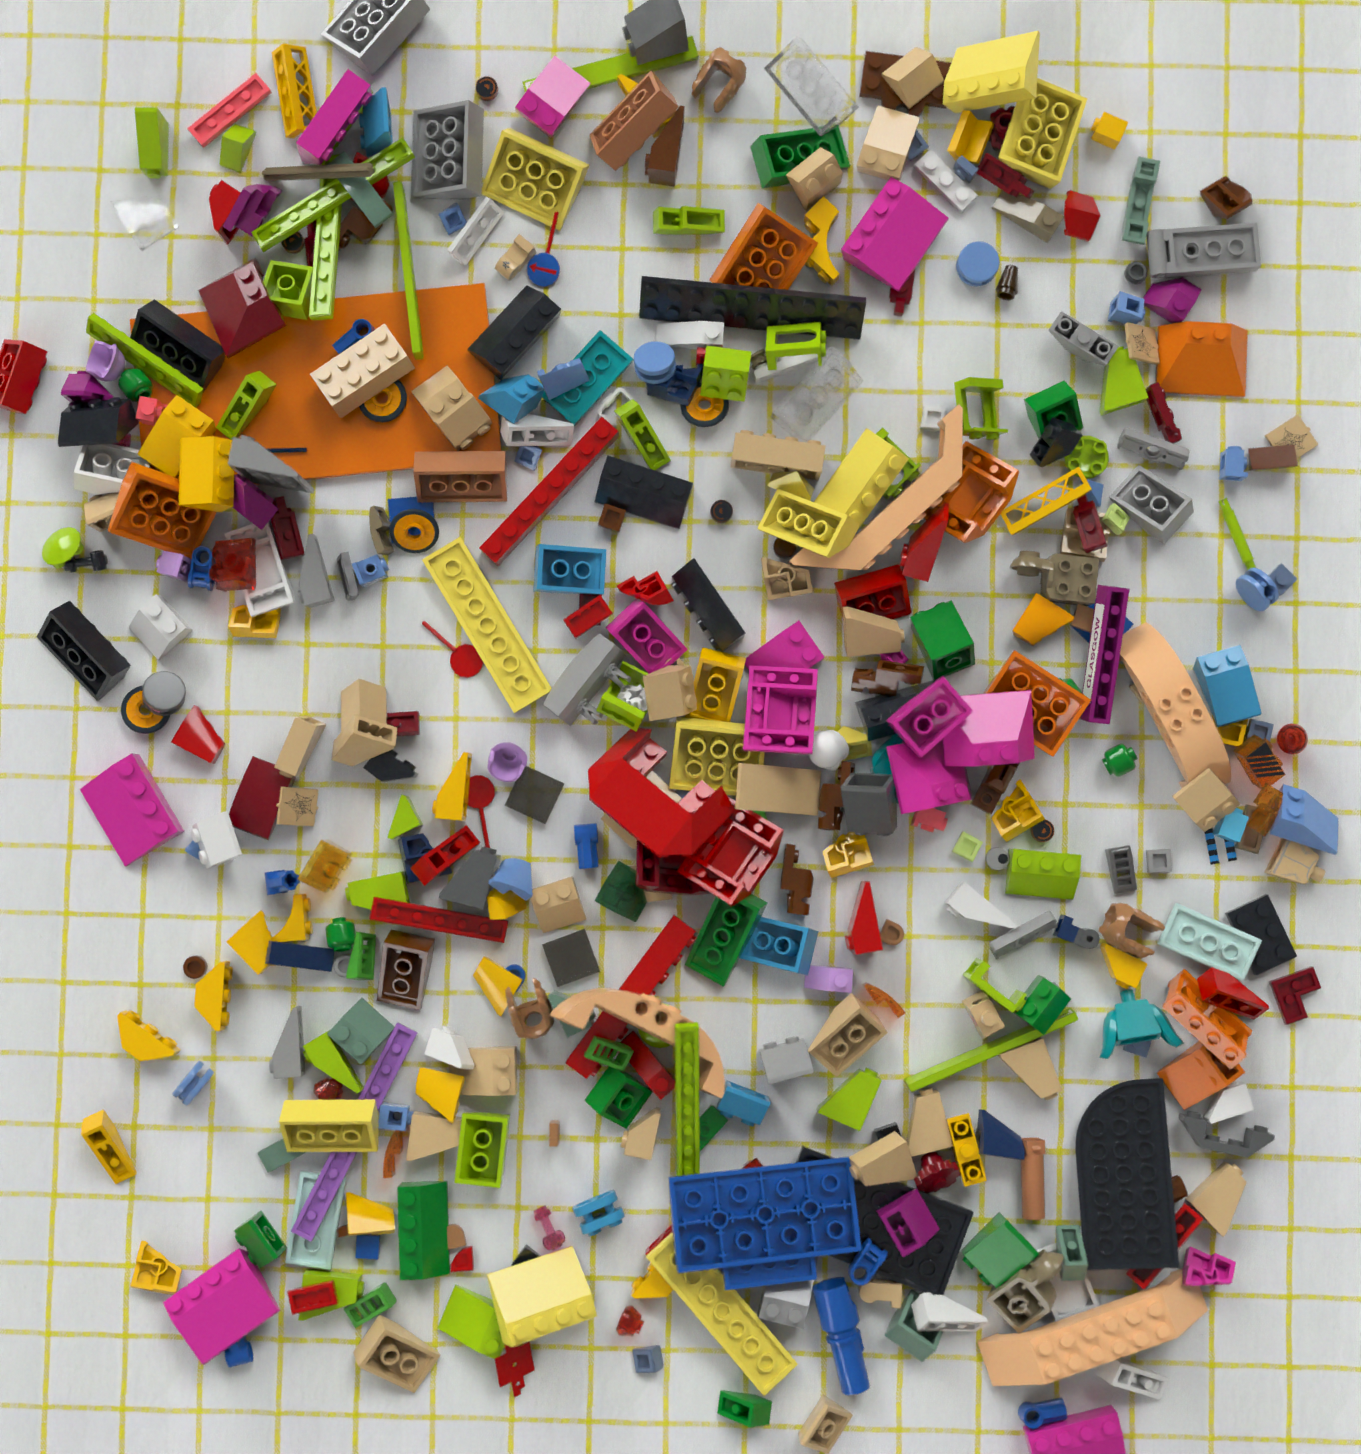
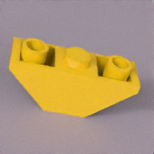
(213, 995)
(142, 1039)
(966, 1150)
(651, 1285)

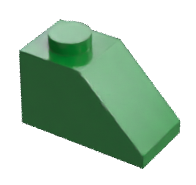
(745, 1408)

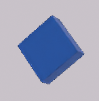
(367, 1246)

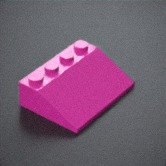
(333, 118)
(894, 234)
(131, 809)
(221, 1306)
(1081, 1433)

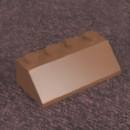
(633, 121)
(460, 476)

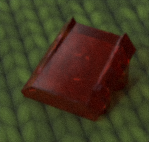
(234, 564)

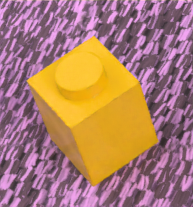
(1108, 130)

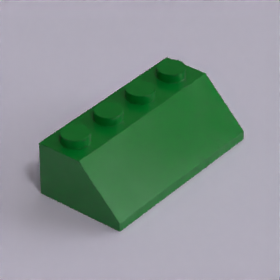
(423, 1229)

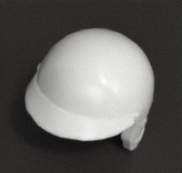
(829, 749)

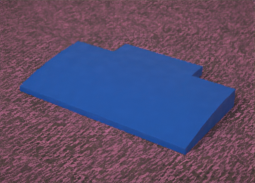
(764, 1220)

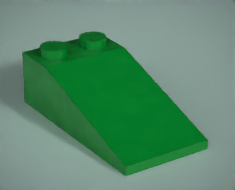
(783, 151)
(724, 937)

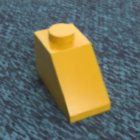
(1122, 966)

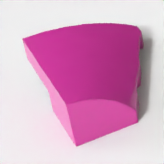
(1206, 1269)

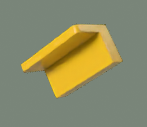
(970, 137)

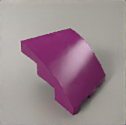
(252, 207)

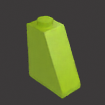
(152, 141)
(1121, 383)
(387, 886)
(852, 1099)
(348, 1289)

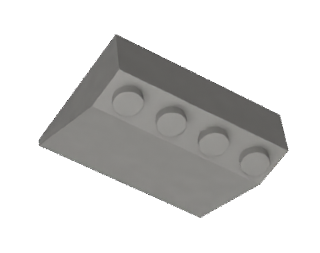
(373, 29)
(448, 151)
(263, 467)

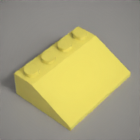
(993, 73)
(1043, 134)
(533, 177)
(709, 753)
(540, 1296)

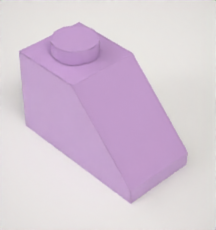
(174, 565)
(829, 978)

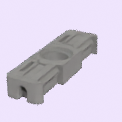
(1167, 453)
(1023, 934)

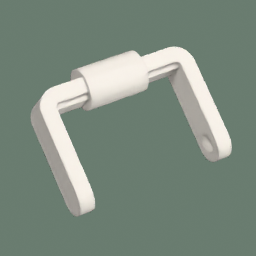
(609, 400)

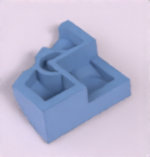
(563, 378)
(514, 876)

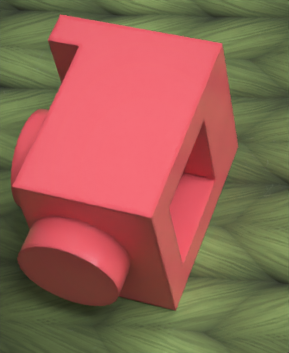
(149, 410)
(930, 819)

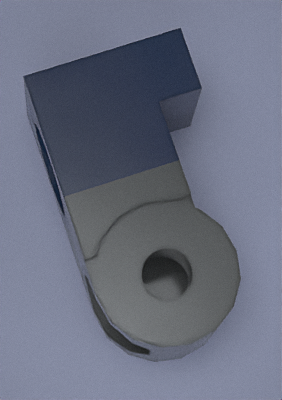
(1082, 937)

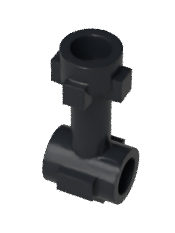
(96, 560)

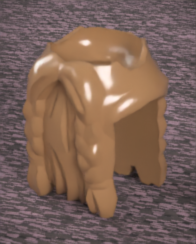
(723, 62)
(1115, 924)
(521, 1013)

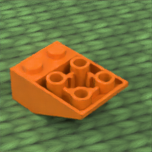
(1197, 1075)

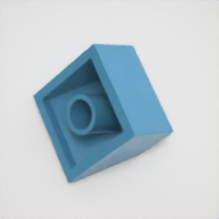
(514, 396)
(743, 1103)

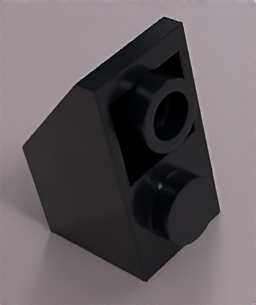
(1055, 442)
(388, 767)

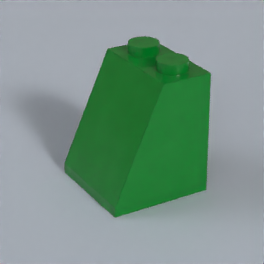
(943, 640)
(998, 1251)

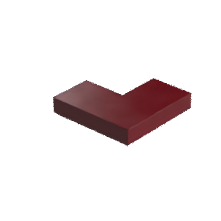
(1288, 992)

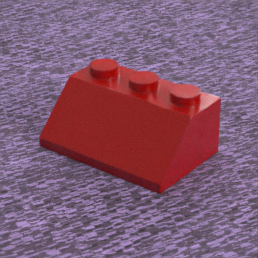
(19, 374)
(876, 592)

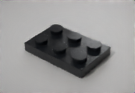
(1262, 921)

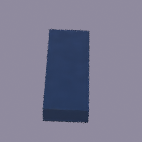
(299, 956)

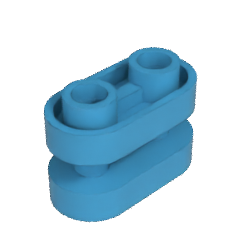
(611, 1217)

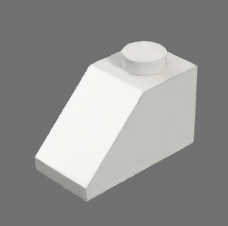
(449, 1048)
(1229, 1102)

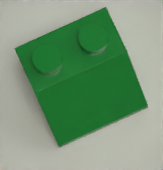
(1056, 402)
(1042, 1004)
(618, 1096)
(260, 1240)

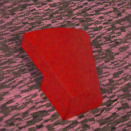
(650, 589)
(199, 736)

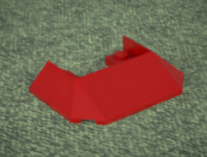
(643, 809)

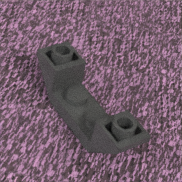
(1253, 1139)

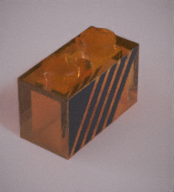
(1259, 761)

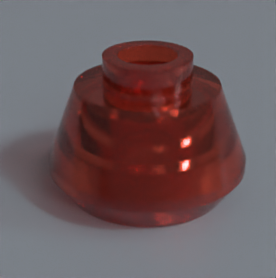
(1292, 739)
(328, 1089)
(629, 1322)

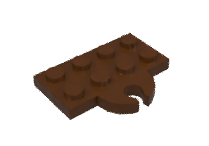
(876, 87)

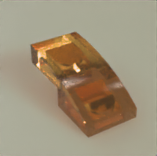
(1268, 805)
(879, 995)
(394, 1147)

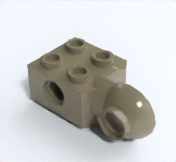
(1063, 577)
(1028, 1292)

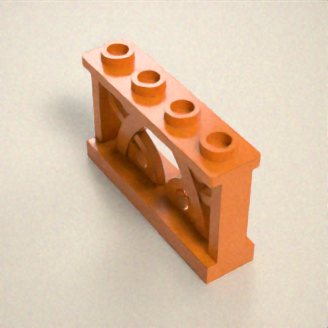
(1213, 1026)

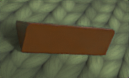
(1272, 457)

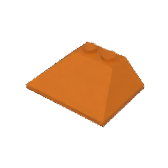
(1202, 358)
(980, 496)

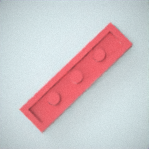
(229, 110)

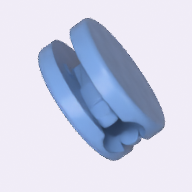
(977, 263)
(654, 362)
(1257, 589)
(192, 1084)

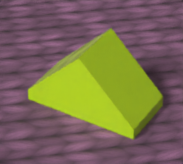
(235, 147)
(404, 819)

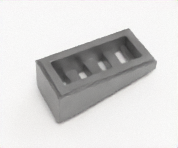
(1126, 850)

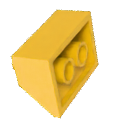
(204, 474)

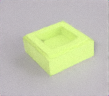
(1115, 519)
(967, 846)

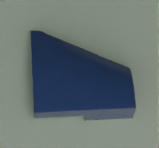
(679, 387)
(411, 850)
(998, 1139)

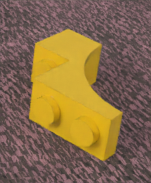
(819, 221)
(297, 925)

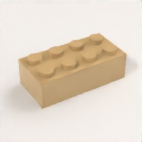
(362, 370)
(777, 455)

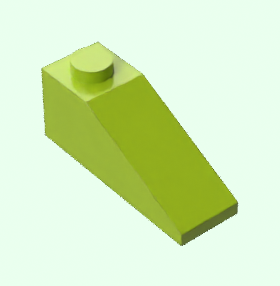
(246, 404)
(642, 434)
(330, 1059)

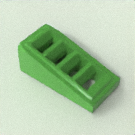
(363, 969)
(622, 1058)
(383, 1297)

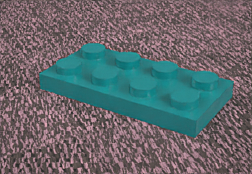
(604, 365)

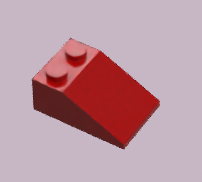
(923, 546)
(863, 926)

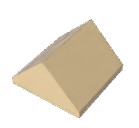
(914, 76)
(363, 700)
(824, 1425)

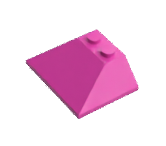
(780, 710)
(994, 732)
(926, 780)

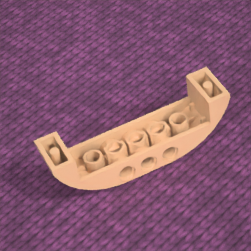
(1174, 704)
(649, 1016)

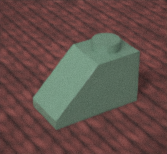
(1071, 1246)

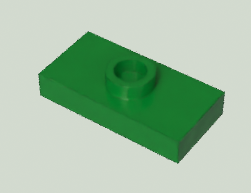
(710, 1123)

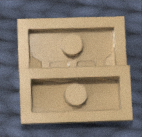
(1071, 541)

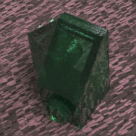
(621, 893)

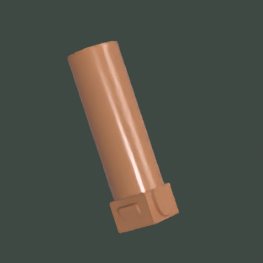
(1033, 1179)

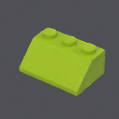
(1042, 874)
(482, 1149)

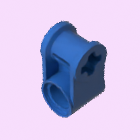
(201, 570)
(866, 1260)

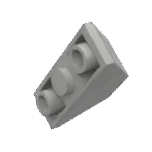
(1082, 340)

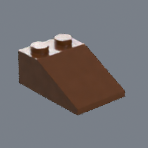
(663, 159)
(405, 969)

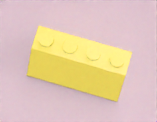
(862, 477)
(808, 524)
(330, 1125)

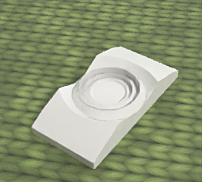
(272, 582)
(1072, 1296)

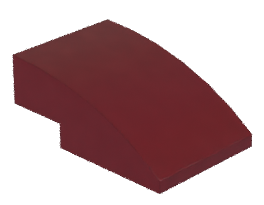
(257, 798)

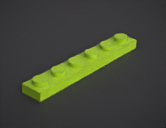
(145, 360)

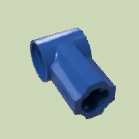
(352, 335)
(586, 840)
(280, 881)
(239, 1353)
(1045, 1412)

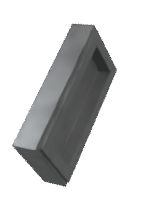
(347, 576)

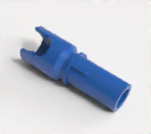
(839, 1319)

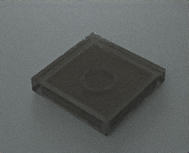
(534, 794)
(571, 957)

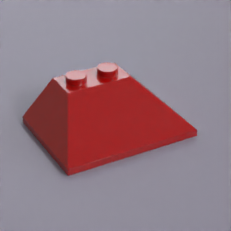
(734, 856)

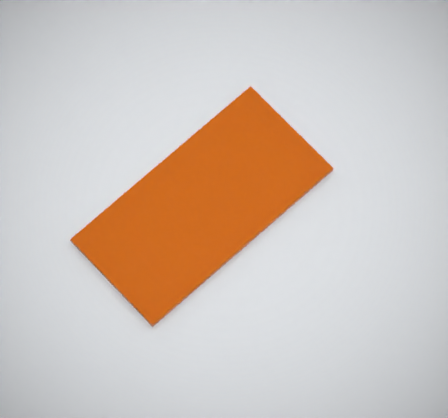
(302, 416)

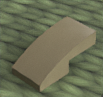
(379, 525)

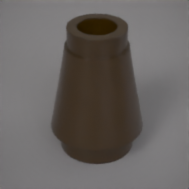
(1008, 283)

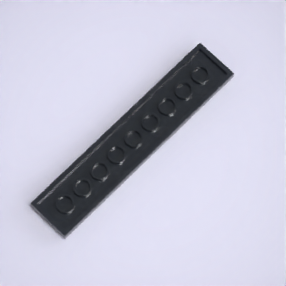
(749, 306)

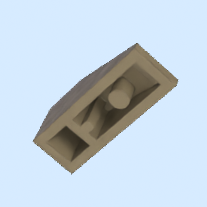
(1029, 214)

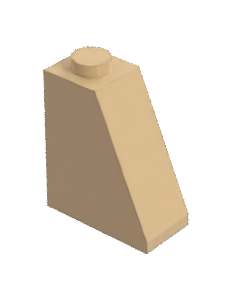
(870, 633)
(363, 740)
(299, 745)
(1034, 1068)
(927, 1124)
(431, 1134)
(883, 1162)
(1219, 1196)

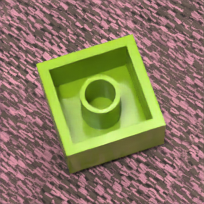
(289, 288)
(725, 373)

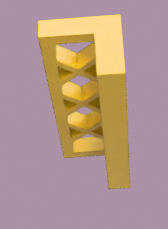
(290, 88)
(1050, 508)

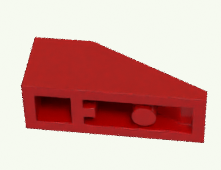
(445, 855)
(1229, 994)
(649, 1066)

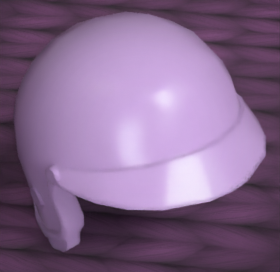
(105, 362)
(506, 762)

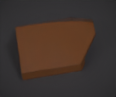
(1226, 198)

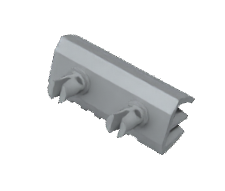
(583, 680)

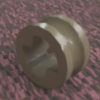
(758, 358)

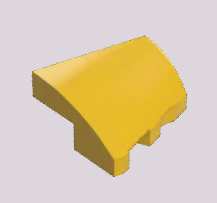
(504, 905)
(155, 1272)

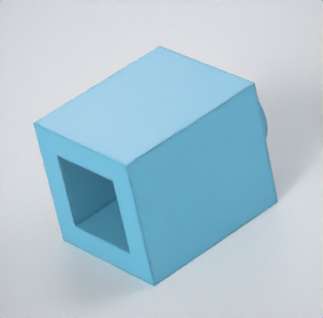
(1231, 826)

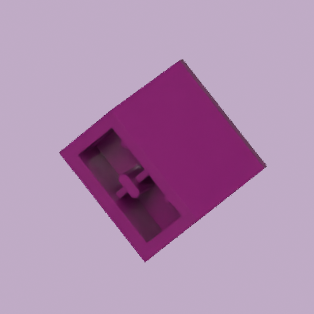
(252, 502)
(908, 1222)

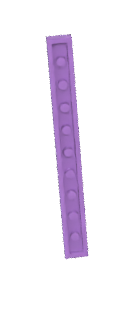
(340, 1162)

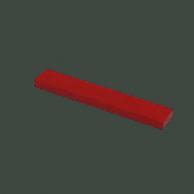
(438, 919)

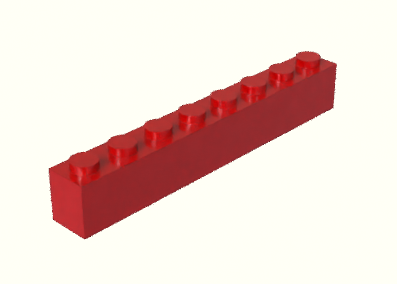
(549, 491)
(643, 979)

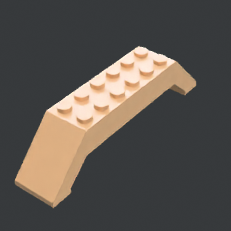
(904, 509)
(1094, 1335)

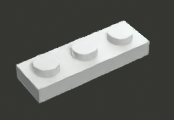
(945, 181)
(475, 231)
(784, 365)

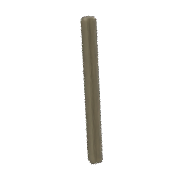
(318, 172)

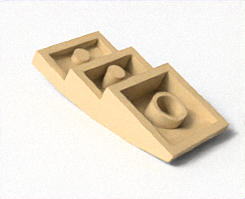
(778, 789)

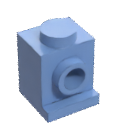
(1126, 309)
(1233, 464)
(366, 578)
(387, 1119)

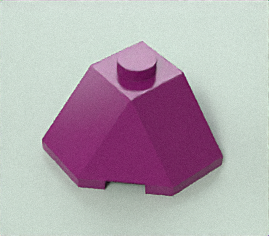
(1172, 299)
(84, 388)

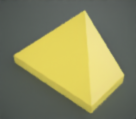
(792, 483)
(857, 743)

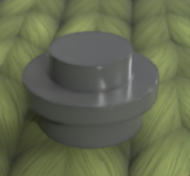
(1135, 273)

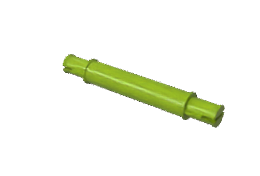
(1237, 534)

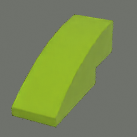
(688, 221)

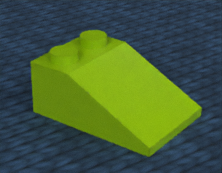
(472, 1322)

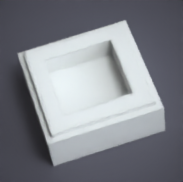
(931, 417)

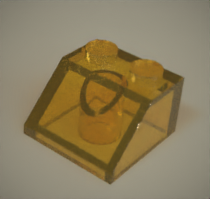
(325, 866)

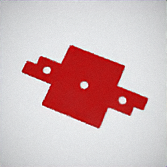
(507, 1373)

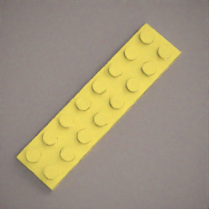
(487, 625)
(727, 1319)

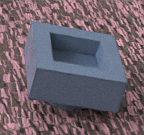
(918, 146)
(965, 169)
(1282, 578)
(1259, 728)
(1138, 1048)

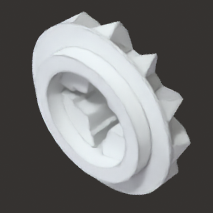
(627, 695)

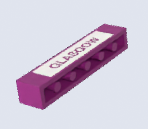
(1104, 652)

